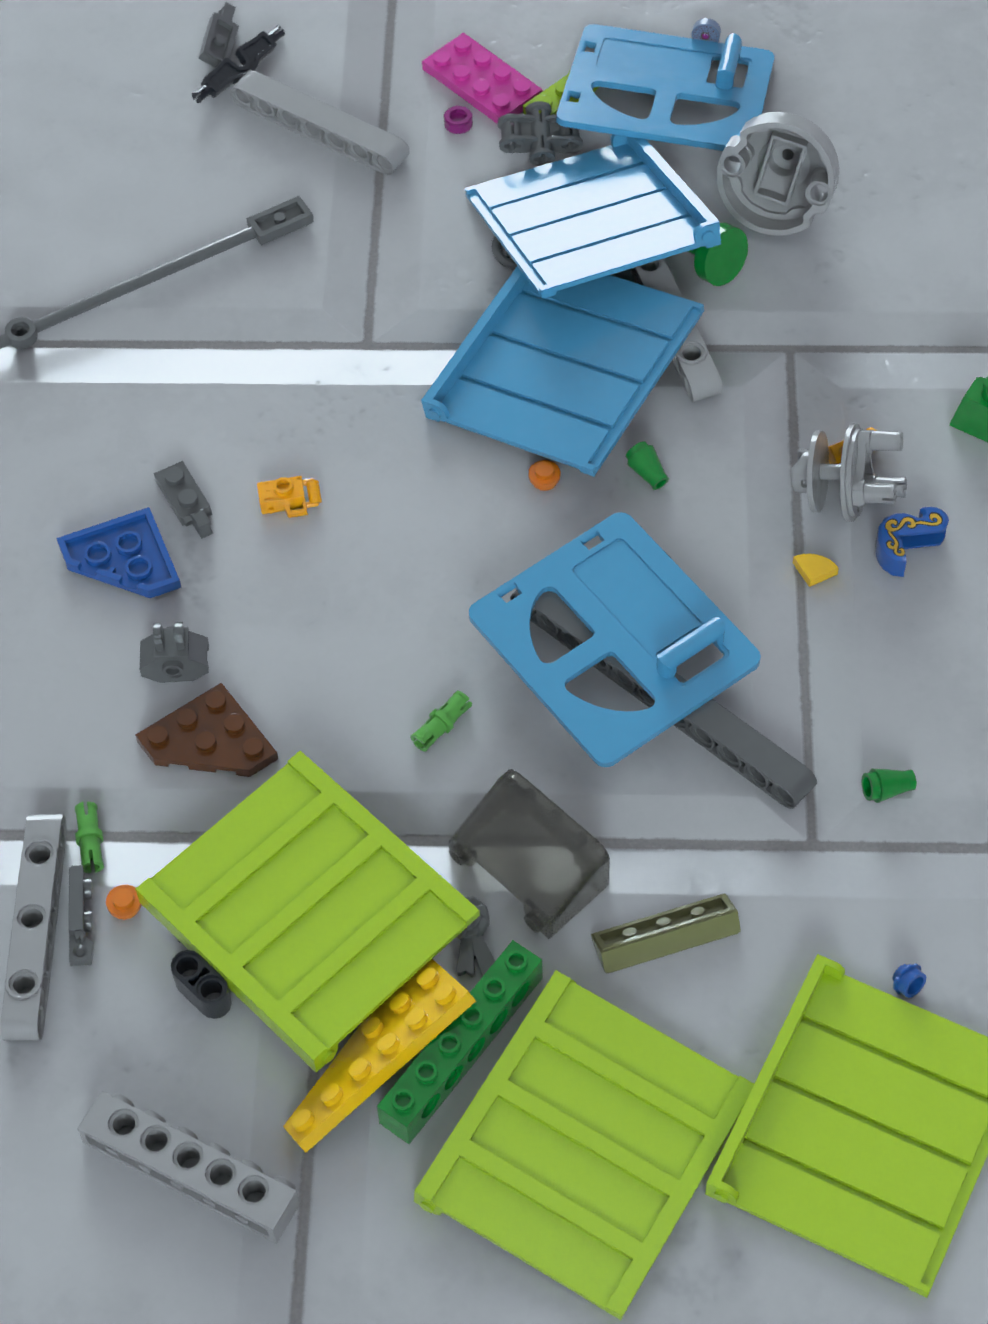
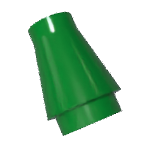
(646, 463)
(886, 783)

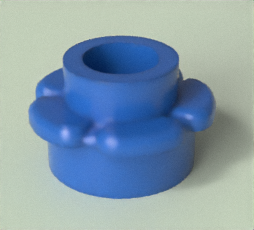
(908, 980)

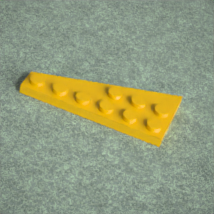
(379, 1050)

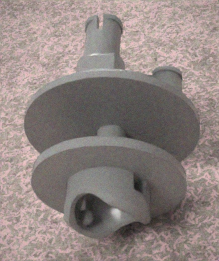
(856, 474)

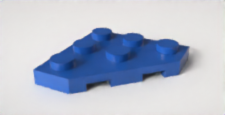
(123, 554)

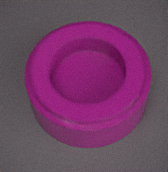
(458, 119)

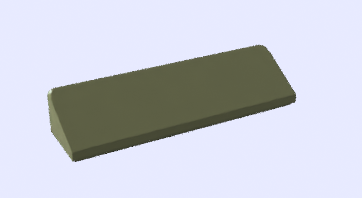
(666, 933)

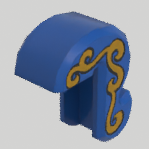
(907, 532)

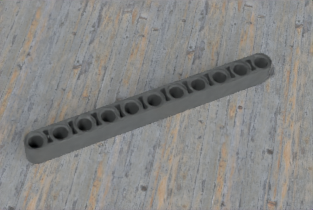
(709, 725)

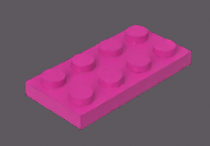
(480, 77)

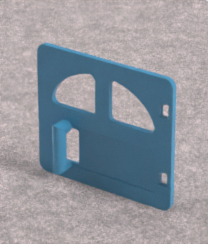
(670, 71)
(639, 613)

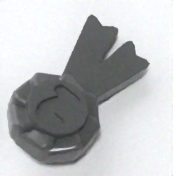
(473, 945)

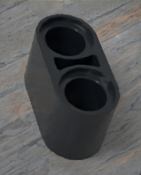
(201, 984)

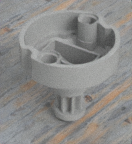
(778, 173)

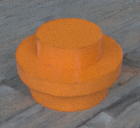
(544, 475)
(123, 902)

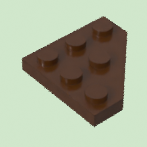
(208, 737)

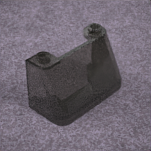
(533, 852)

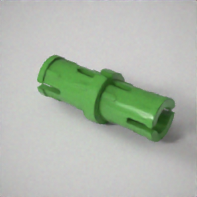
(441, 721)
(89, 837)

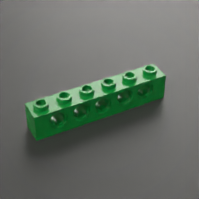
(460, 1045)

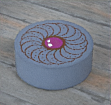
(706, 30)

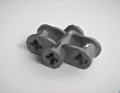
(537, 134)

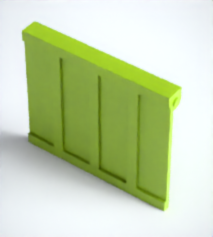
(307, 908)
(862, 1128)
(585, 1144)

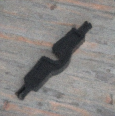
(230, 73)

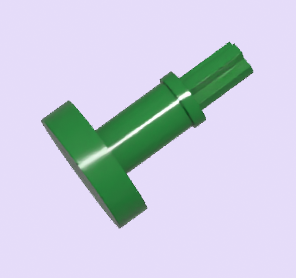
(722, 262)

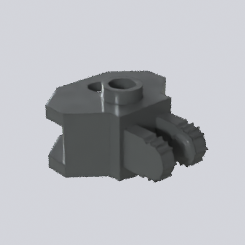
(173, 654)

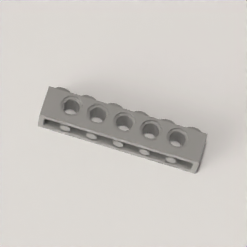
(266, 1217)

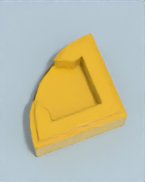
(815, 568)

